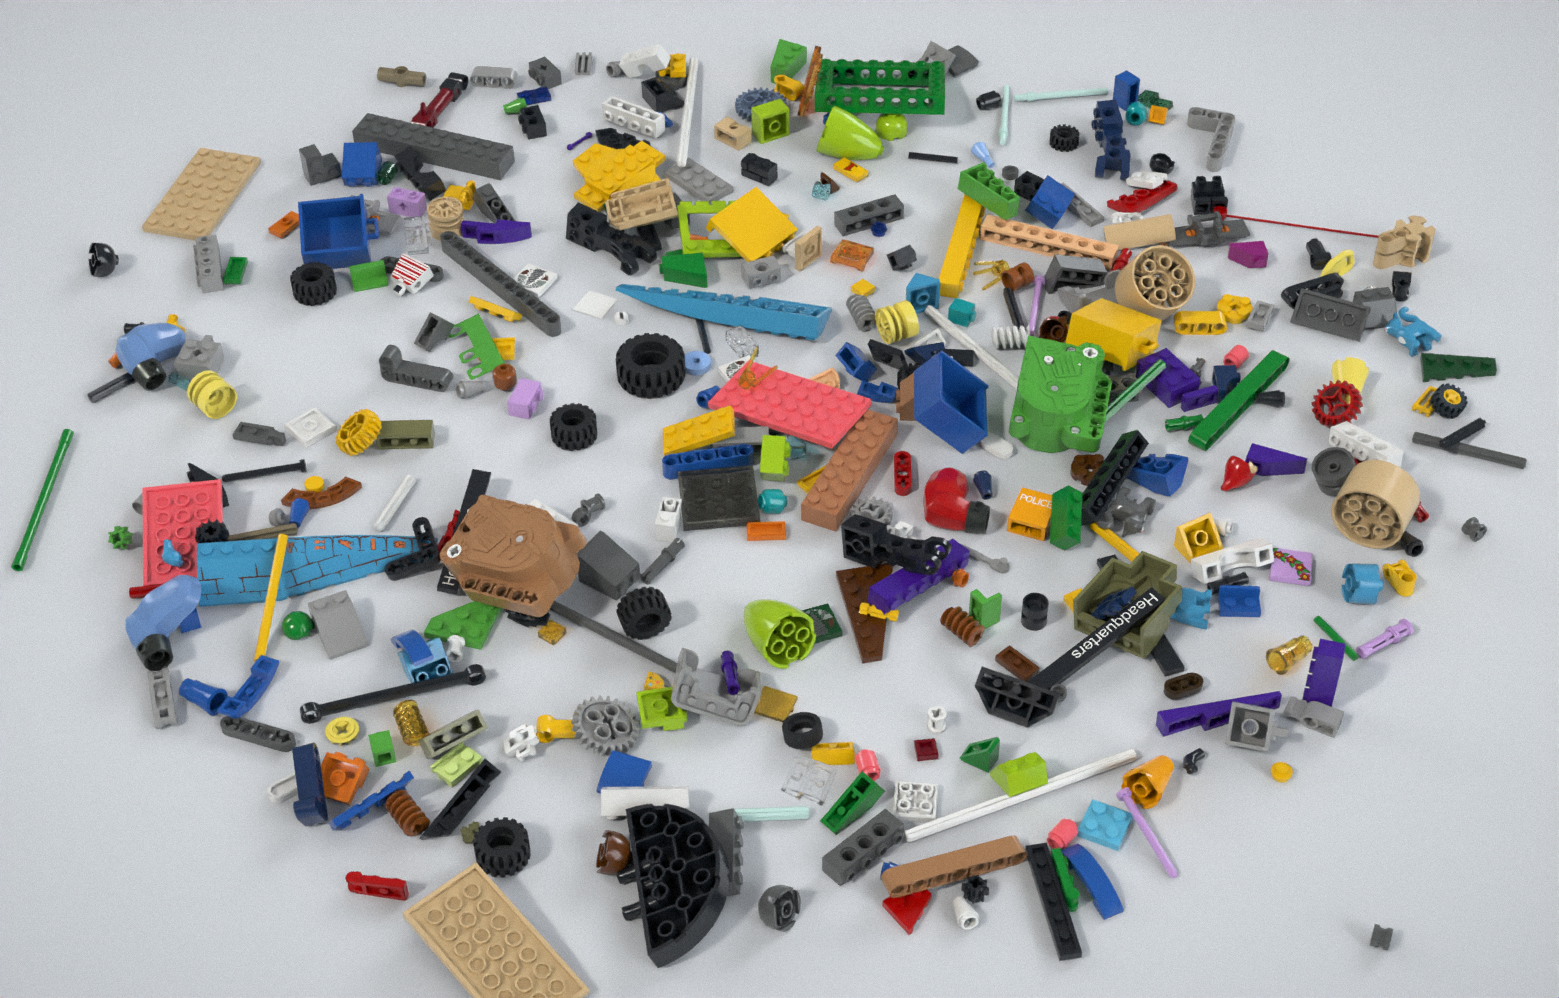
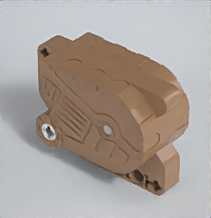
(513, 555)

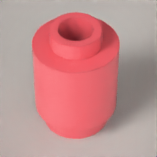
(1236, 356)
(867, 762)
(1062, 834)

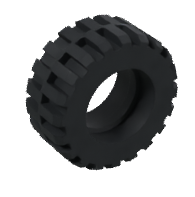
(654, 380)

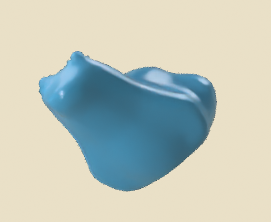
(170, 555)

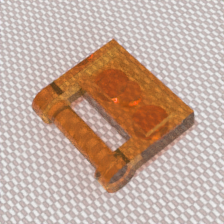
(854, 251)

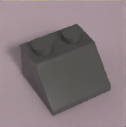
(1381, 303)

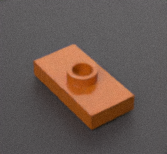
(285, 225)

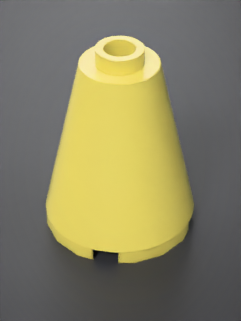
(1351, 370)

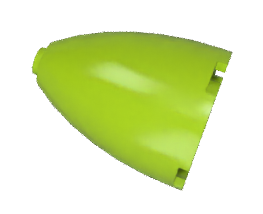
(848, 137)
(777, 629)

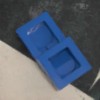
(882, 393)

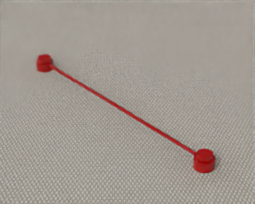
(1223, 212)

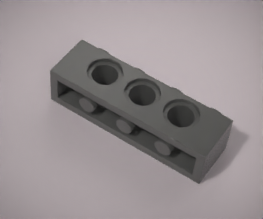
(865, 215)
(850, 856)

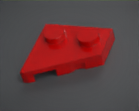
(907, 908)

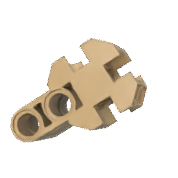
(1402, 242)

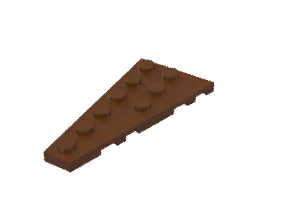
(867, 630)

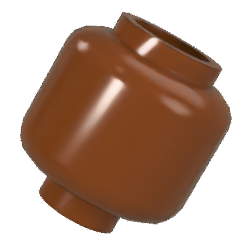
(504, 377)

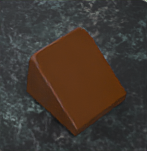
(824, 179)

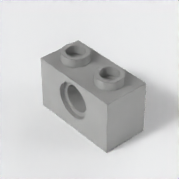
(761, 272)

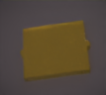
(775, 704)

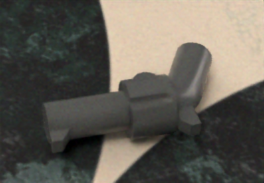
(1197, 367)

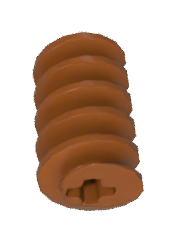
(962, 625)
(406, 813)

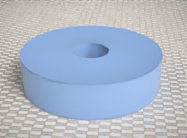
(697, 363)

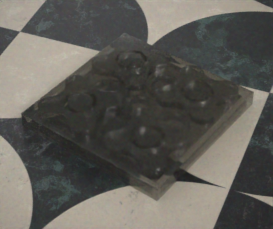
(718, 498)

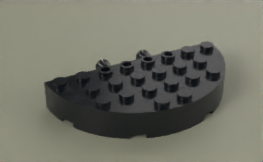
(678, 878)

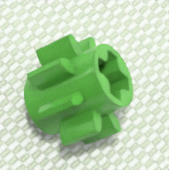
(120, 537)

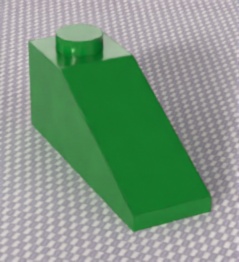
(852, 803)

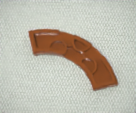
(333, 494)

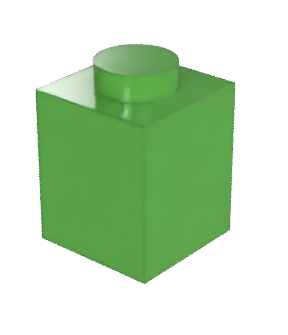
(382, 748)

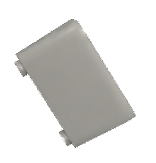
(1077, 301)
(708, 694)

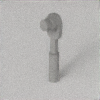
(999, 565)

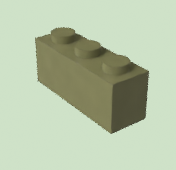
(406, 434)
(452, 734)

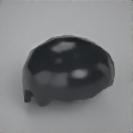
(1161, 163)

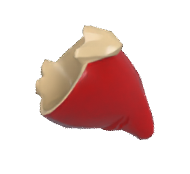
(1237, 473)

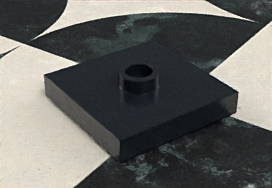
(887, 354)

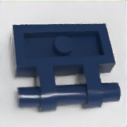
(1111, 604)

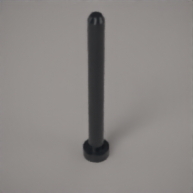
(266, 471)

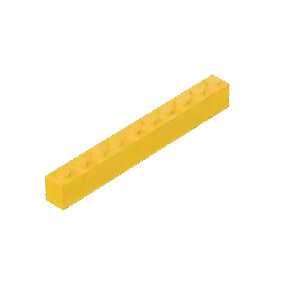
(961, 247)

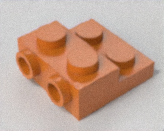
(342, 776)

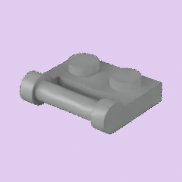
(938, 53)

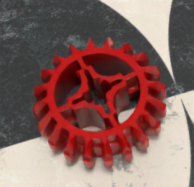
(1335, 395)

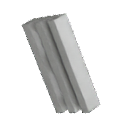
(583, 57)

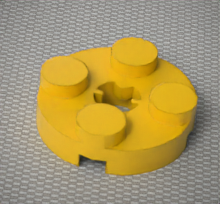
(1241, 304)

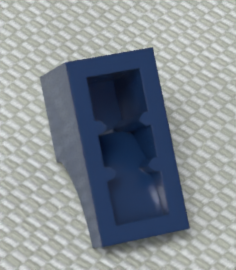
(1225, 379)

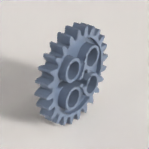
(754, 98)

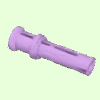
(1391, 635)

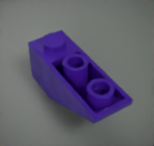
(1275, 462)

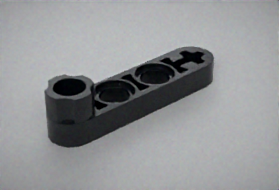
(1291, 293)

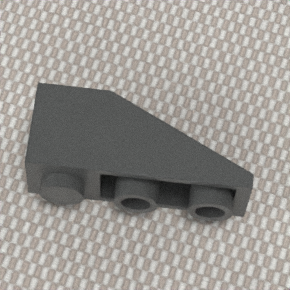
(491, 204)

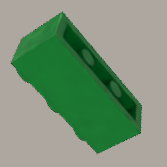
(1066, 518)

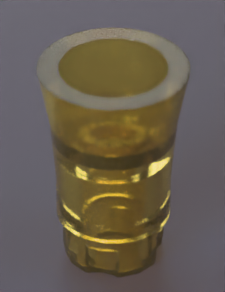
(1288, 654)

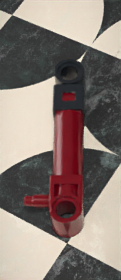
(449, 92)

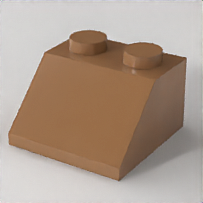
(906, 398)

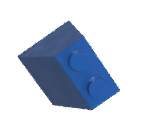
(361, 164)

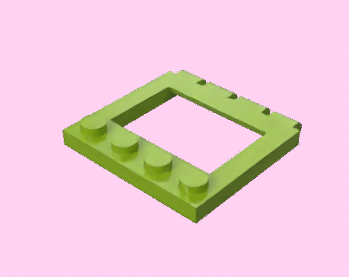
(710, 248)

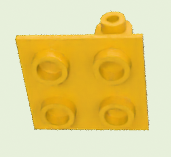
(463, 194)

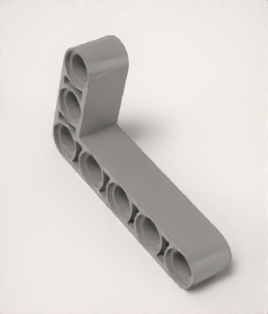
(1221, 124)

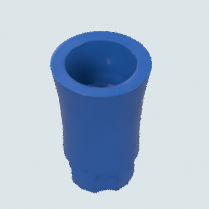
(203, 695)

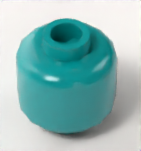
(1136, 113)
(772, 501)

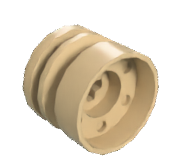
(445, 215)

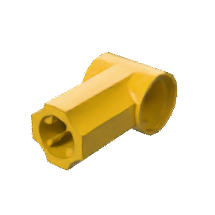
(549, 728)

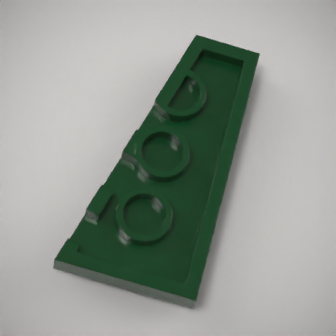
(1444, 366)

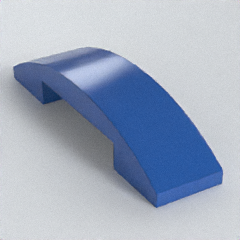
(414, 646)
(252, 690)
(1095, 880)

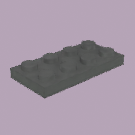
(1330, 315)

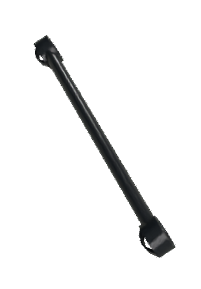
(392, 693)

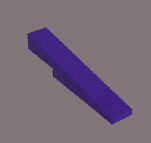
(1209, 714)

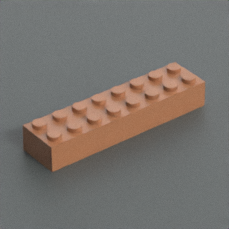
(849, 470)

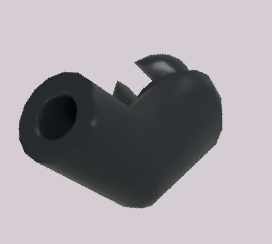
(1190, 760)

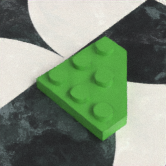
(468, 621)

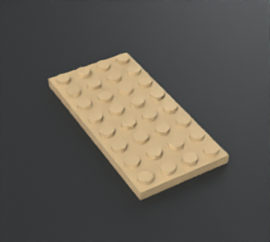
(201, 194)
(490, 942)

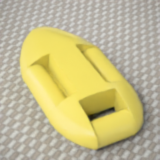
(1339, 263)

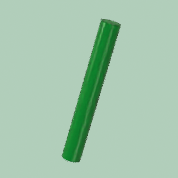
(1335, 637)

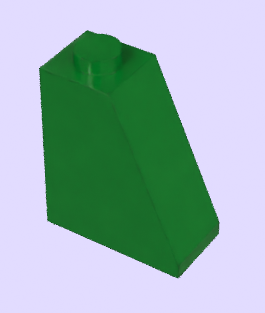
(684, 269)

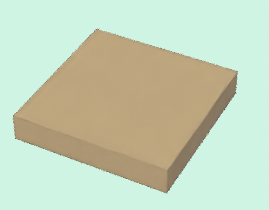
(808, 248)

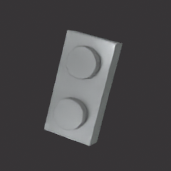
(1260, 315)

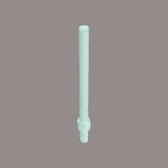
(1031, 96)
(1003, 131)

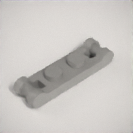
(162, 698)

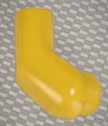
(172, 319)

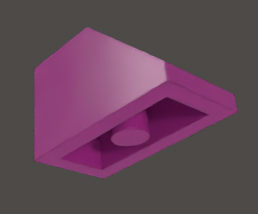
(1249, 254)

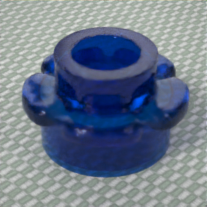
(878, 229)

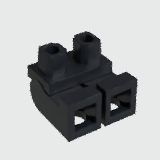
(1207, 195)

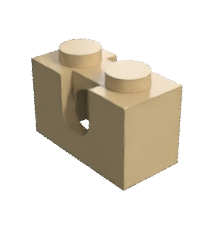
(730, 128)

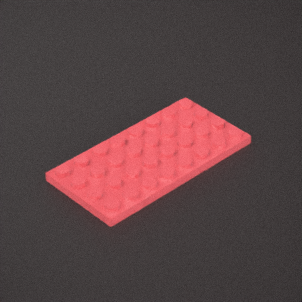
(793, 405)

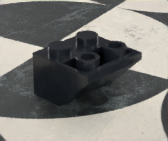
(660, 95)

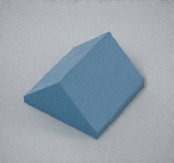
(923, 292)

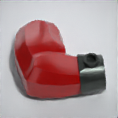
(946, 503)

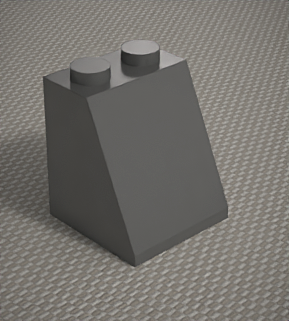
(607, 567)

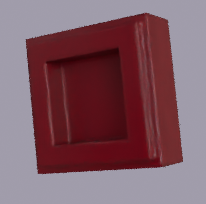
(926, 749)

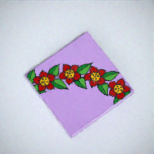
(1291, 567)

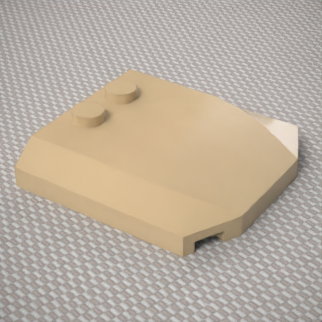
(642, 205)

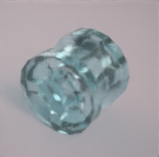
(821, 190)

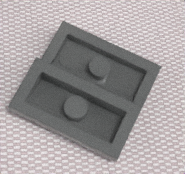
(963, 61)

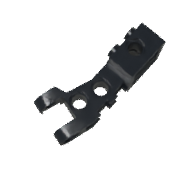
(593, 231)
(871, 545)

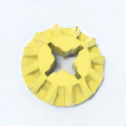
(341, 724)

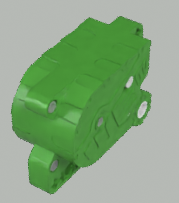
(1060, 397)

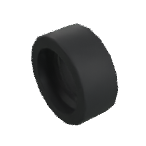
(806, 739)

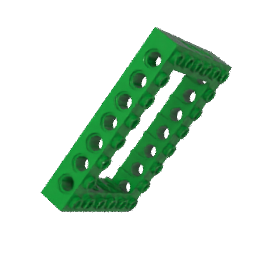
(935, 81)

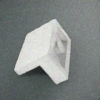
(930, 337)

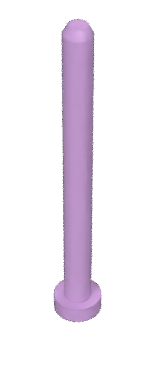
(1039, 282)
(1125, 796)

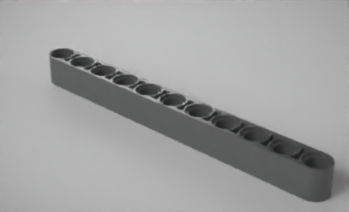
(501, 284)

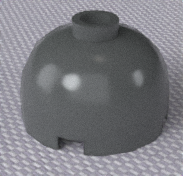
(779, 906)

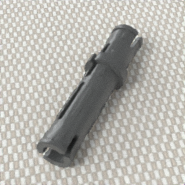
(667, 555)

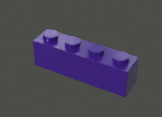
(1324, 672)

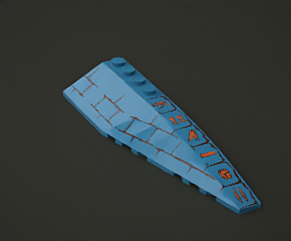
(242, 569)

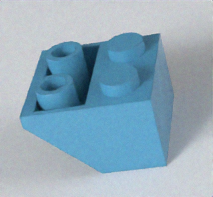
(434, 668)

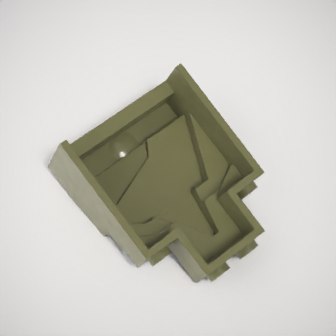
(1142, 574)

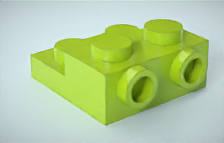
(658, 710)

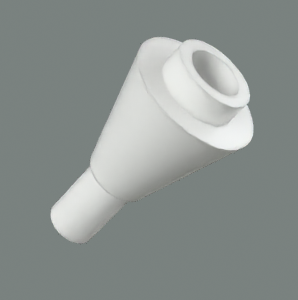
(1223, 526)

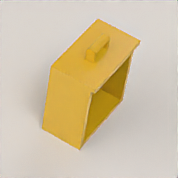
(1119, 331)

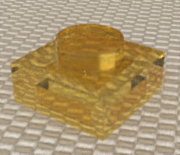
(552, 632)

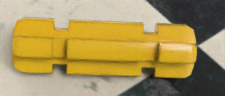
(866, 609)

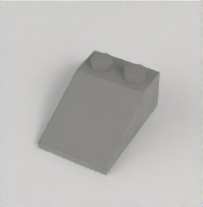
(337, 624)

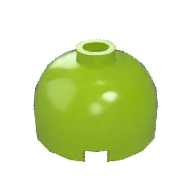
(891, 126)

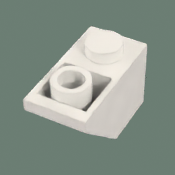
(668, 519)

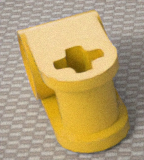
(789, 87)
(1400, 577)

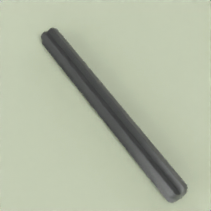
(1473, 451)

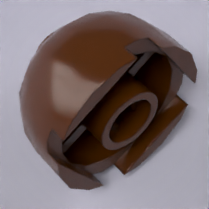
(613, 854)

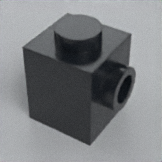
(902, 258)

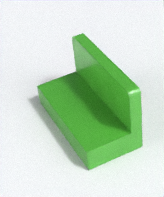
(368, 276)
(985, 609)

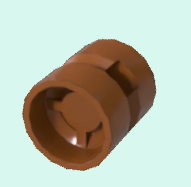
(1018, 276)

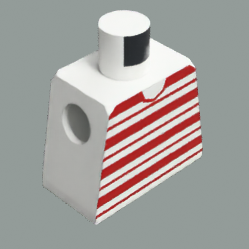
(410, 275)

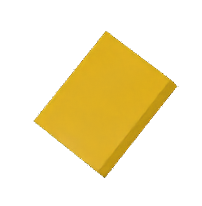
(1197, 537)

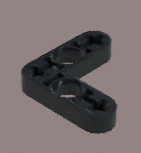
(425, 552)

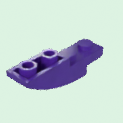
(496, 233)

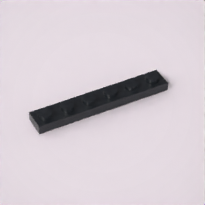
(1053, 902)

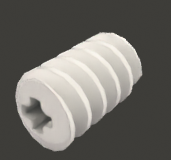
(1010, 337)

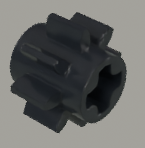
(975, 889)

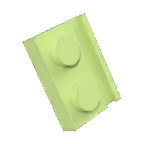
(456, 764)

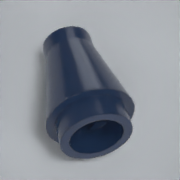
(983, 482)

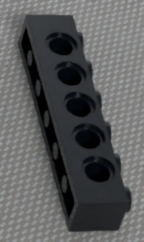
(1111, 475)

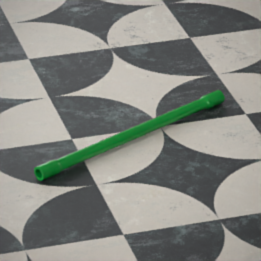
(22, 554)

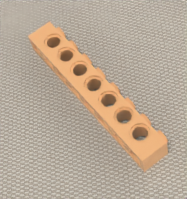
(1045, 240)

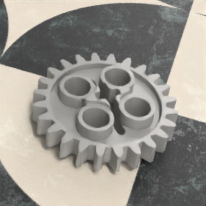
(605, 725)

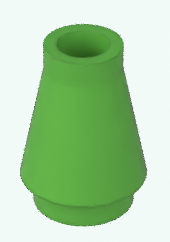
(514, 106)

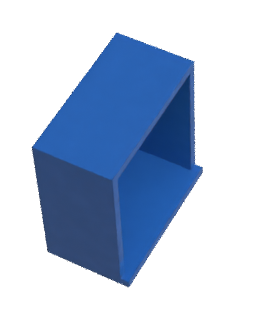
(336, 231)
(950, 402)

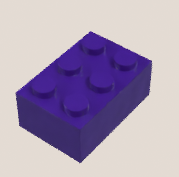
(1172, 381)

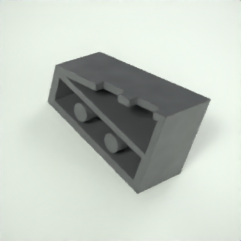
(1074, 272)

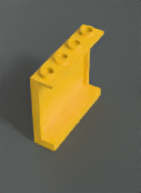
(753, 226)

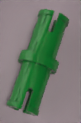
(1183, 422)

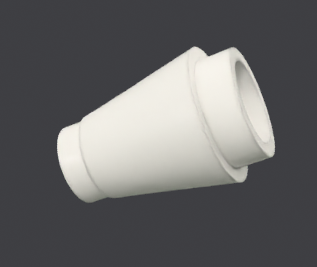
(965, 914)

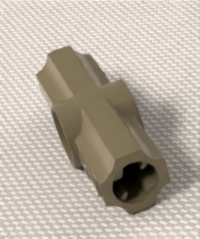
(401, 76)

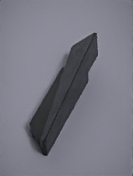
(462, 801)

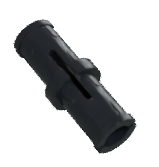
(1235, 580)

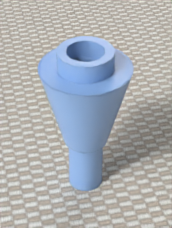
(979, 150)

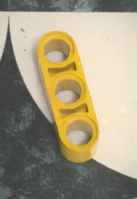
(1200, 322)

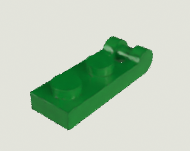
(1066, 880)

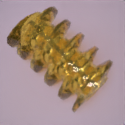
(410, 722)

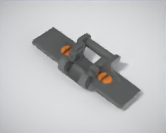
(1218, 233)

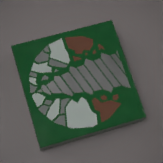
(824, 623)

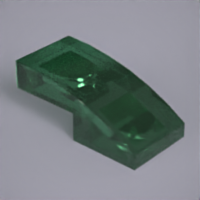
(1150, 98)

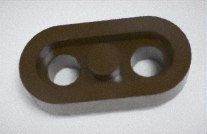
(1180, 686)

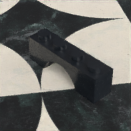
(428, 182)

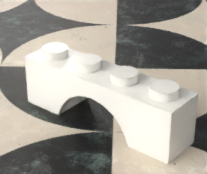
(1213, 565)

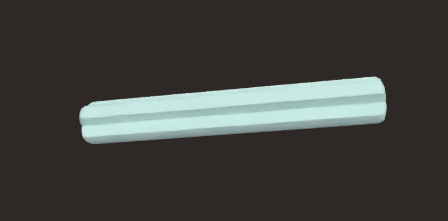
(773, 813)

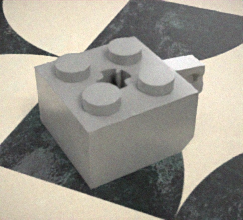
(199, 357)
(1265, 729)

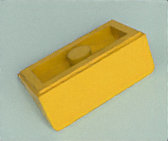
(834, 753)

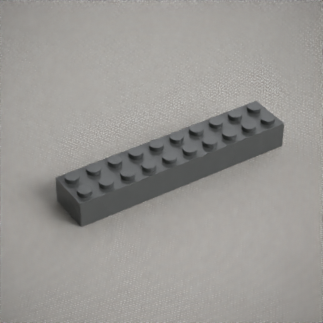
(437, 146)

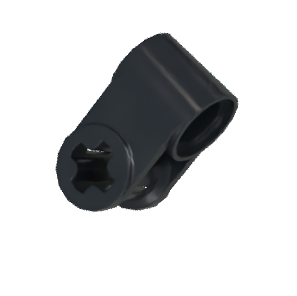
(1400, 285)

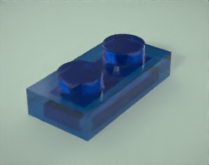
(535, 96)

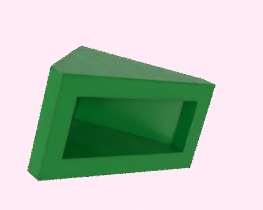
(982, 754)

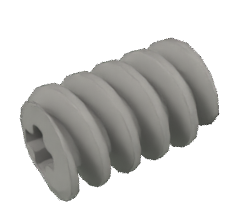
(861, 311)

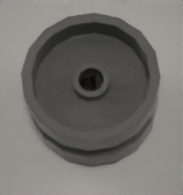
(1332, 469)

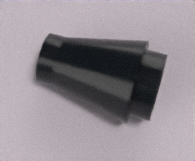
(1272, 398)
(1411, 544)

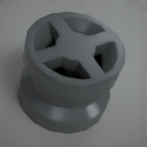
(1474, 529)
(1381, 937)

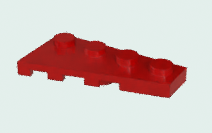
(1142, 198)

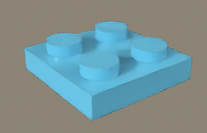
(1104, 825)

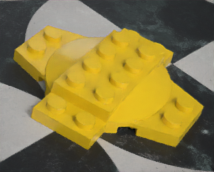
(614, 170)

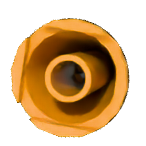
(1149, 781)

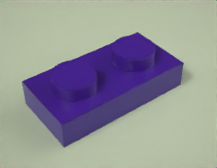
(1199, 398)

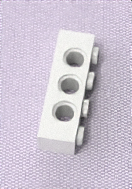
(1363, 444)

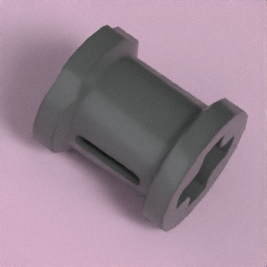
(599, 503)

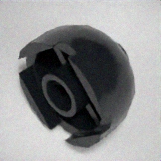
(102, 259)

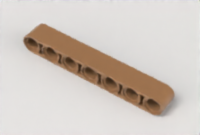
(953, 866)

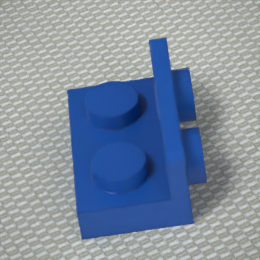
(1239, 601)

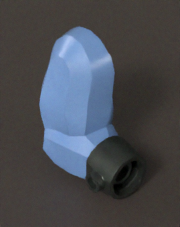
(145, 348)
(159, 616)

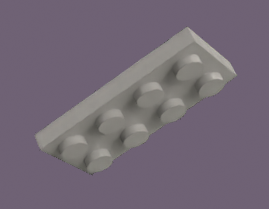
(699, 181)

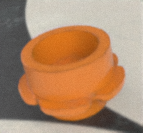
(960, 578)

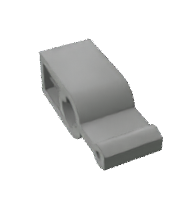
(1315, 715)

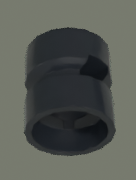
(1034, 611)

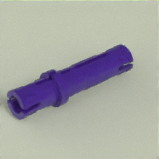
(729, 668)

